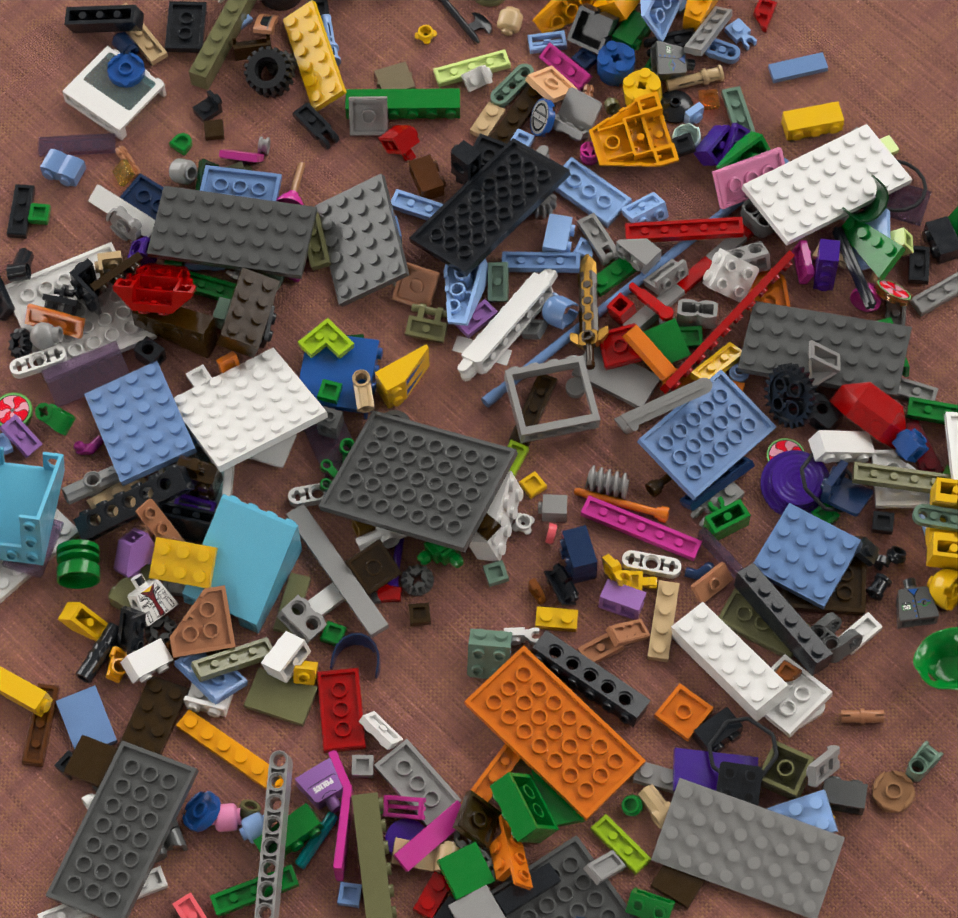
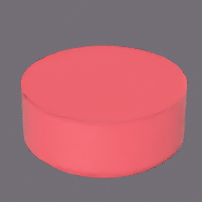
(551, 533)

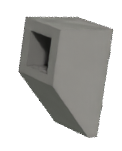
(639, 252)

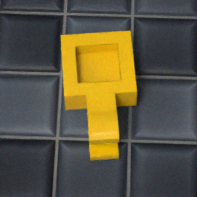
(614, 570)
(639, 581)

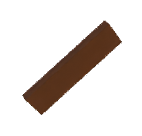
(39, 731)

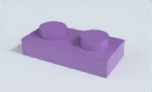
(482, 315)
(20, 436)

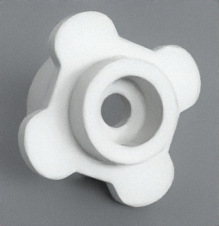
(528, 520)

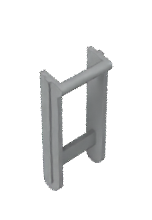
(630, 420)

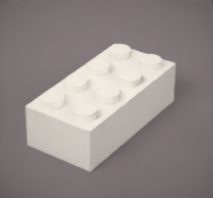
(504, 511)

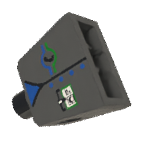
(669, 61)
(915, 606)

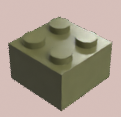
(788, 772)

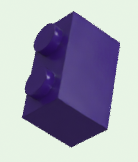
(712, 146)

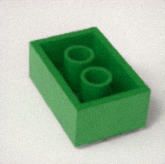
(523, 808)

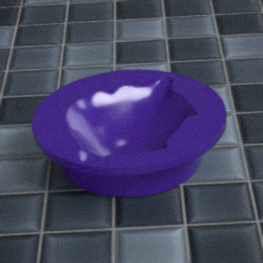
(783, 483)

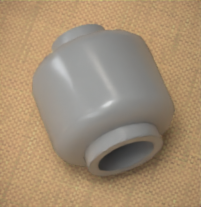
(183, 171)

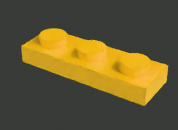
(721, 360)

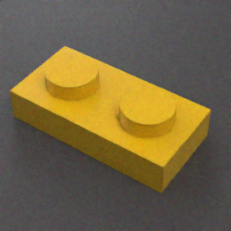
(556, 619)

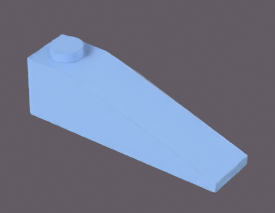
(464, 292)

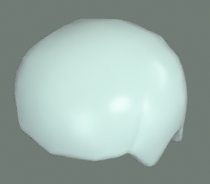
(686, 128)

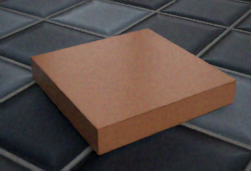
(417, 287)

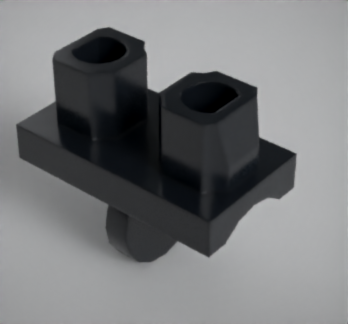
(70, 305)

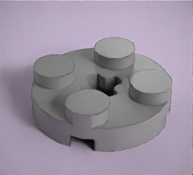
(123, 224)

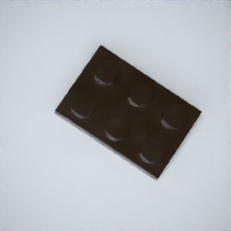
(127, 266)

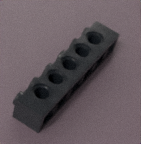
(180, 485)
(601, 679)

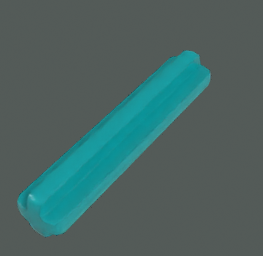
(313, 844)

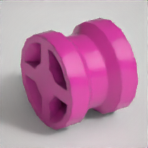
(588, 148)

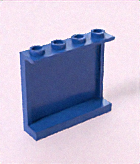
(329, 367)

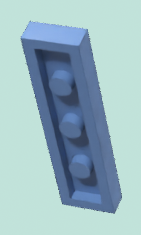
(538, 261)

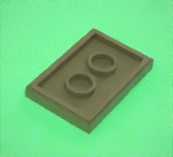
(280, 699)

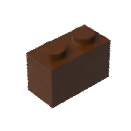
(426, 177)

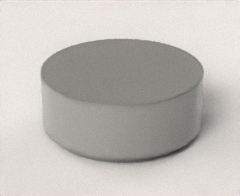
(575, 387)

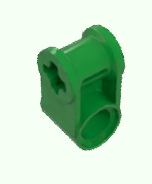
(57, 419)

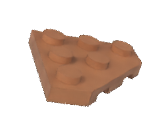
(205, 625)

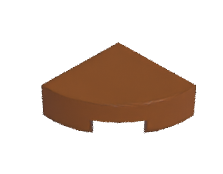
(536, 591)
(788, 671)

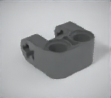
(755, 221)
(841, 645)

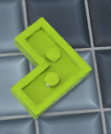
(326, 335)

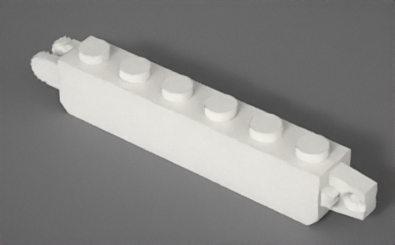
(507, 325)

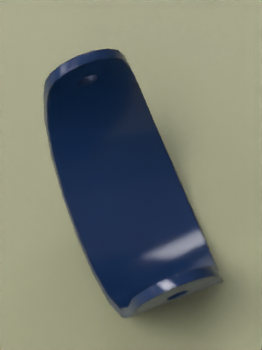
(356, 639)

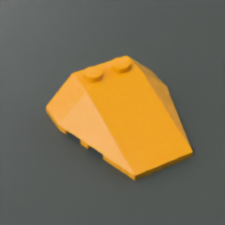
(635, 136)

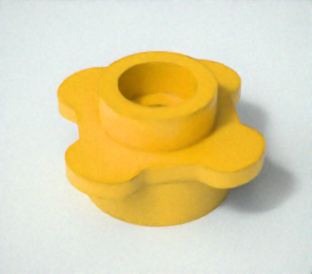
(425, 29)

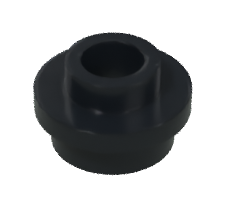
(896, 554)

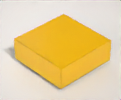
(532, 485)

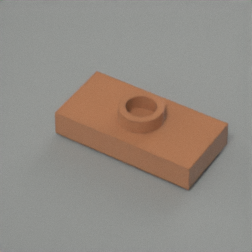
(712, 582)
(628, 632)

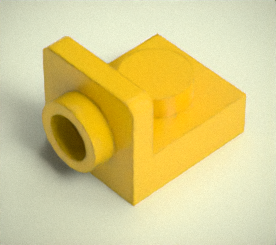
(305, 673)

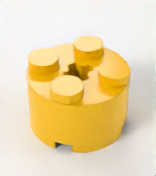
(641, 83)

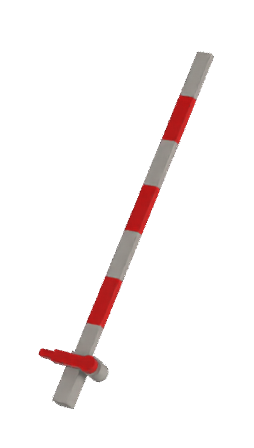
(660, 307)

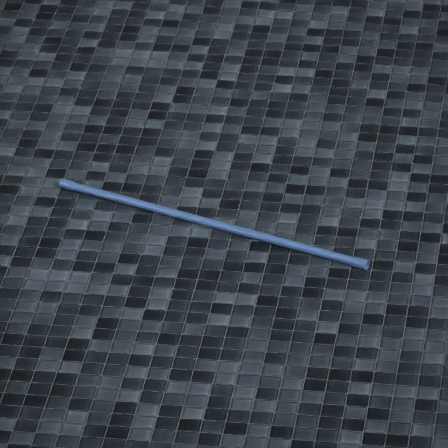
(496, 393)

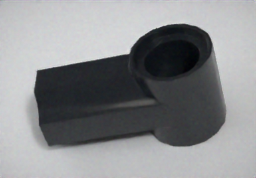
(21, 266)

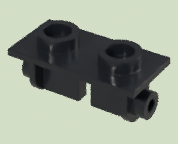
(566, 593)

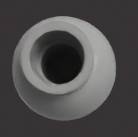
(45, 335)

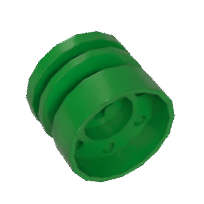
(78, 564)

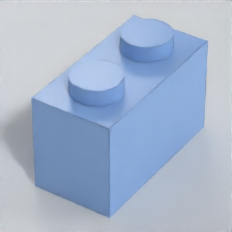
(558, 234)

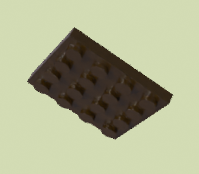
(848, 596)

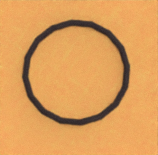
(923, 193)

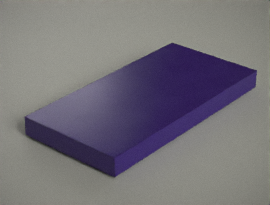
(696, 768)

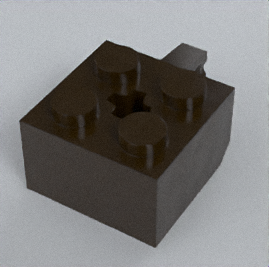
(204, 477)

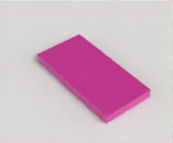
(343, 833)

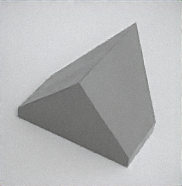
(822, 362)

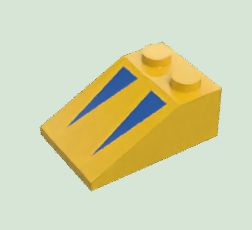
(400, 377)

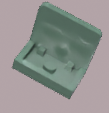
(487, 652)

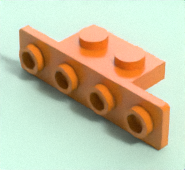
(510, 858)

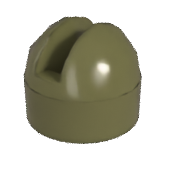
(611, 105)

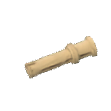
(704, 76)

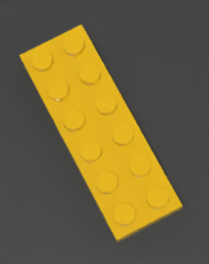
(314, 56)

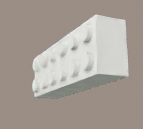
(730, 661)

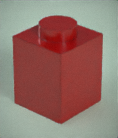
(621, 309)

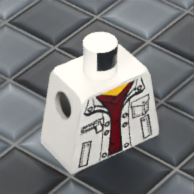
(150, 598)

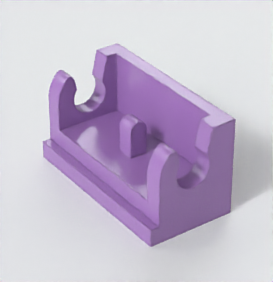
(622, 600)

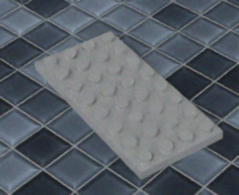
(748, 848)

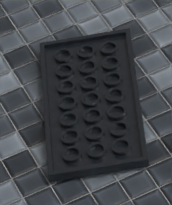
(489, 206)

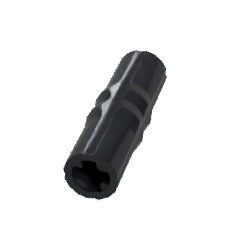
(98, 654)

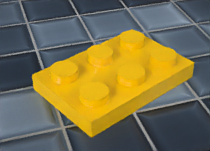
(183, 562)

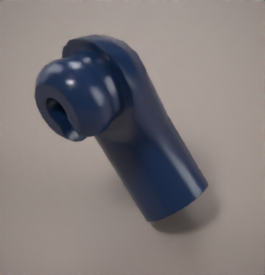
(698, 573)

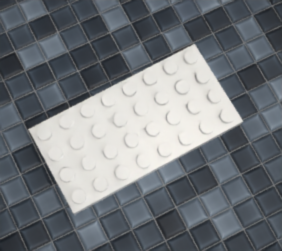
(818, 184)

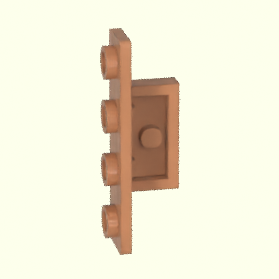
(156, 523)

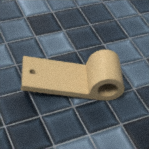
(429, 862)

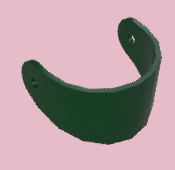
(876, 207)

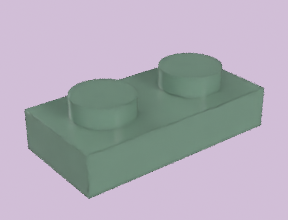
(498, 282)

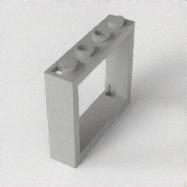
(558, 427)

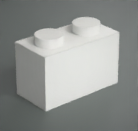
(285, 654)
(147, 661)

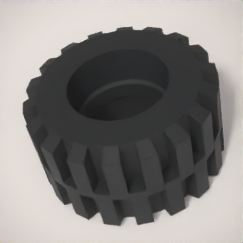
(257, 64)

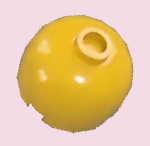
(944, 588)

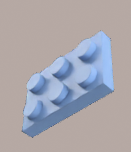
(810, 809)

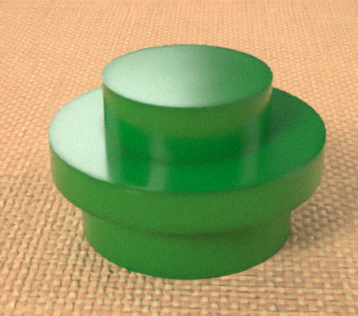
(632, 805)

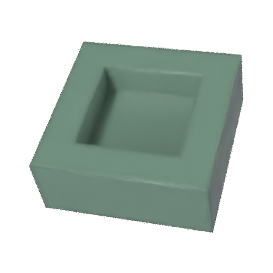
(495, 573)

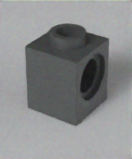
(332, 425)

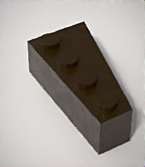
(183, 327)

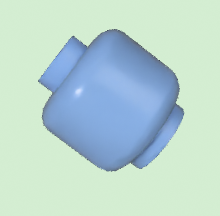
(252, 827)

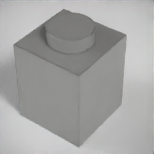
(553, 508)

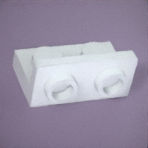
(198, 702)

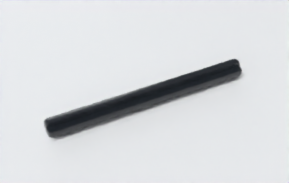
(854, 268)

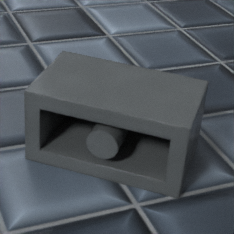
(846, 795)

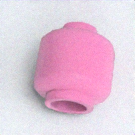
(228, 818)

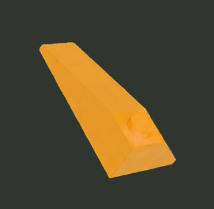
(558, 14)

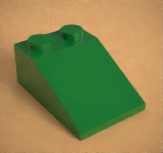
(746, 147)

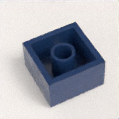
(578, 554)

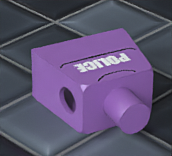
(321, 786)

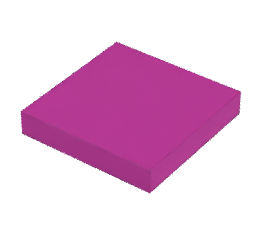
(240, 155)

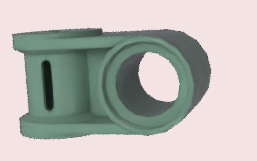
(925, 759)

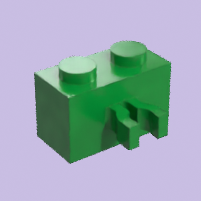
(727, 518)

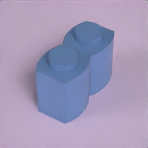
(62, 167)

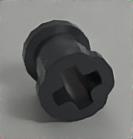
(878, 586)

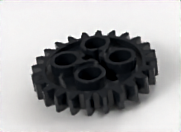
(788, 408)

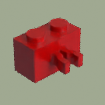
(400, 141)

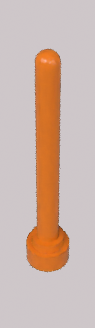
(660, 513)

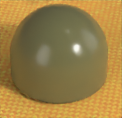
(244, 811)

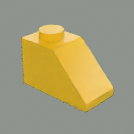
(82, 620)

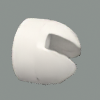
(87, 799)

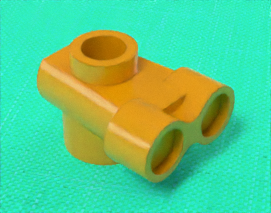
(116, 655)

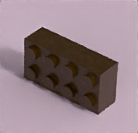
(248, 312)

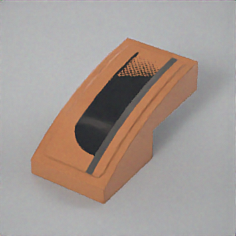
(265, 24)

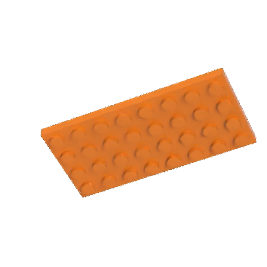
(555, 732)

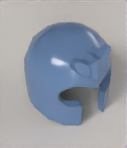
(554, 310)

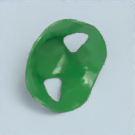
(939, 658)

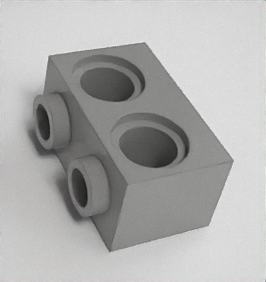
(754, 254)
(297, 623)

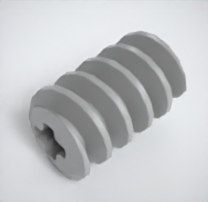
(607, 482)

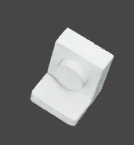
(477, 77)

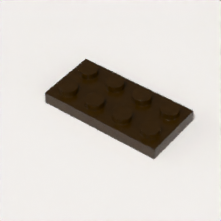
(155, 715)

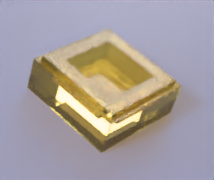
(123, 172)

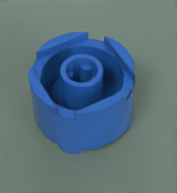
(615, 62)

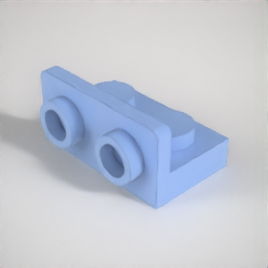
(647, 209)

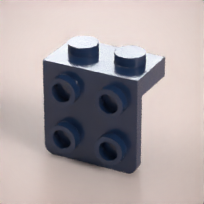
(843, 493)

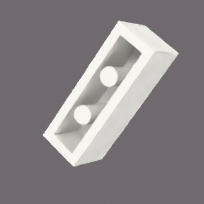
(841, 445)

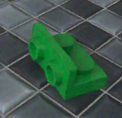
(649, 905)

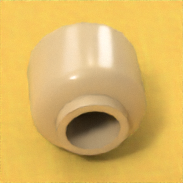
(509, 20)

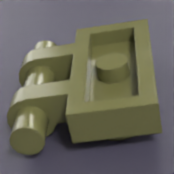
(425, 328)

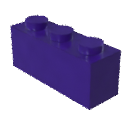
(826, 264)

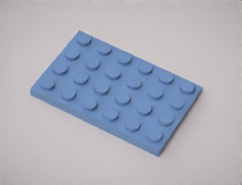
(140, 423)
(707, 435)

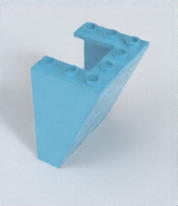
(28, 507)
(251, 558)

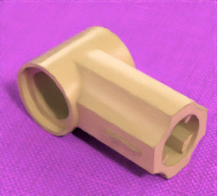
(363, 392)
(655, 804)

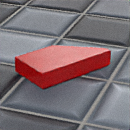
(764, 12)

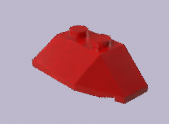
(871, 410)

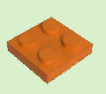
(683, 712)

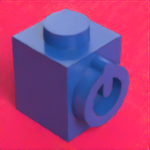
(910, 445)

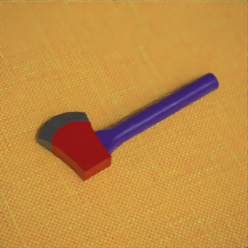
(390, 592)

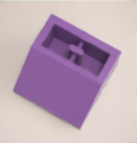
(133, 552)

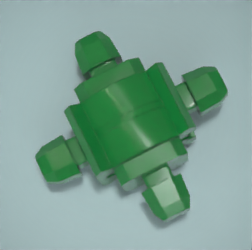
(440, 554)

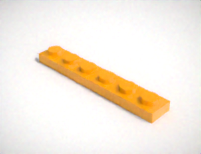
(226, 748)

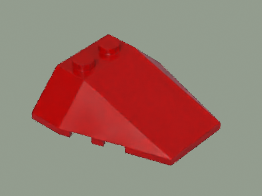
(156, 288)

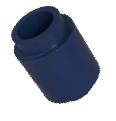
(125, 43)

